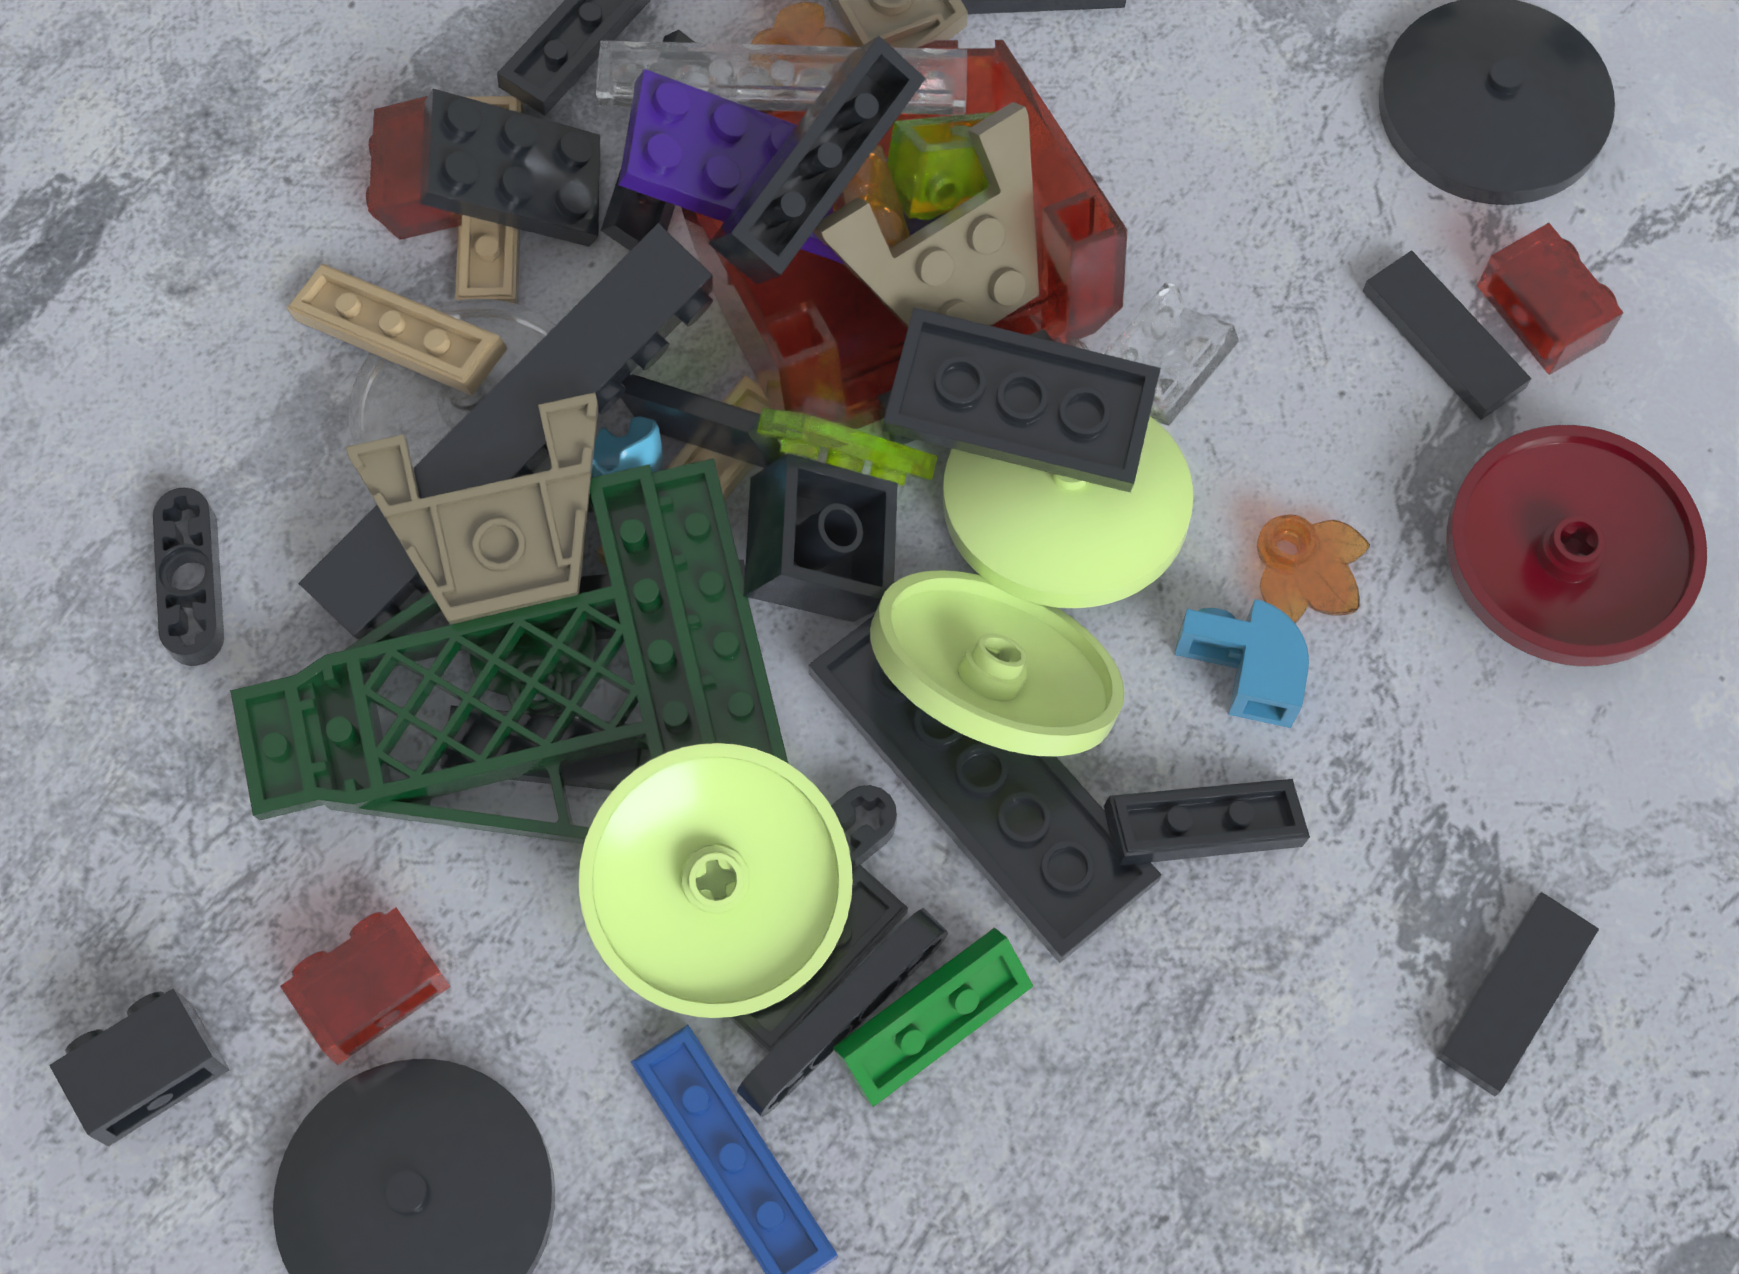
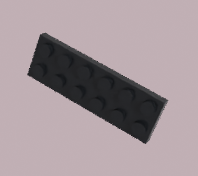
(1007, 810)

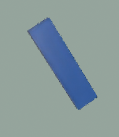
(733, 1157)

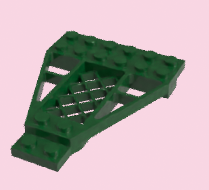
(685, 638)

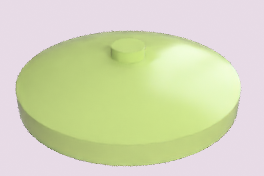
(1066, 537)
(996, 664)
(715, 880)

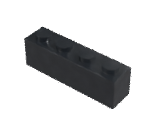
(817, 161)

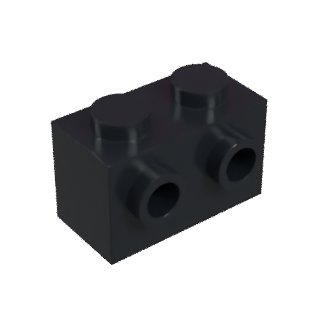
(138, 1066)

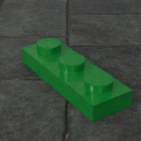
(933, 1016)

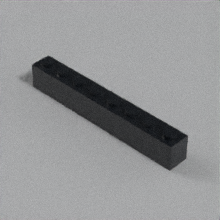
(503, 436)

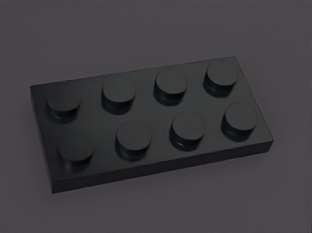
(1021, 399)

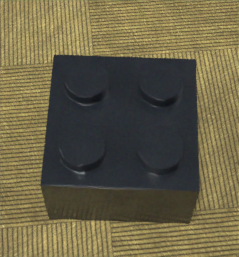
(820, 538)

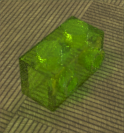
(935, 164)

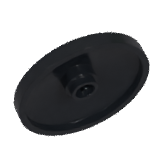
(1496, 101)
(415, 1176)

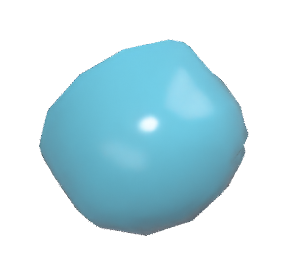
(633, 450)

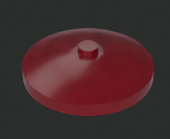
(1576, 545)

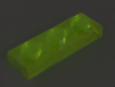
(845, 446)

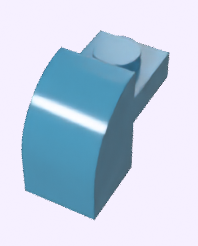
(1264, 649)

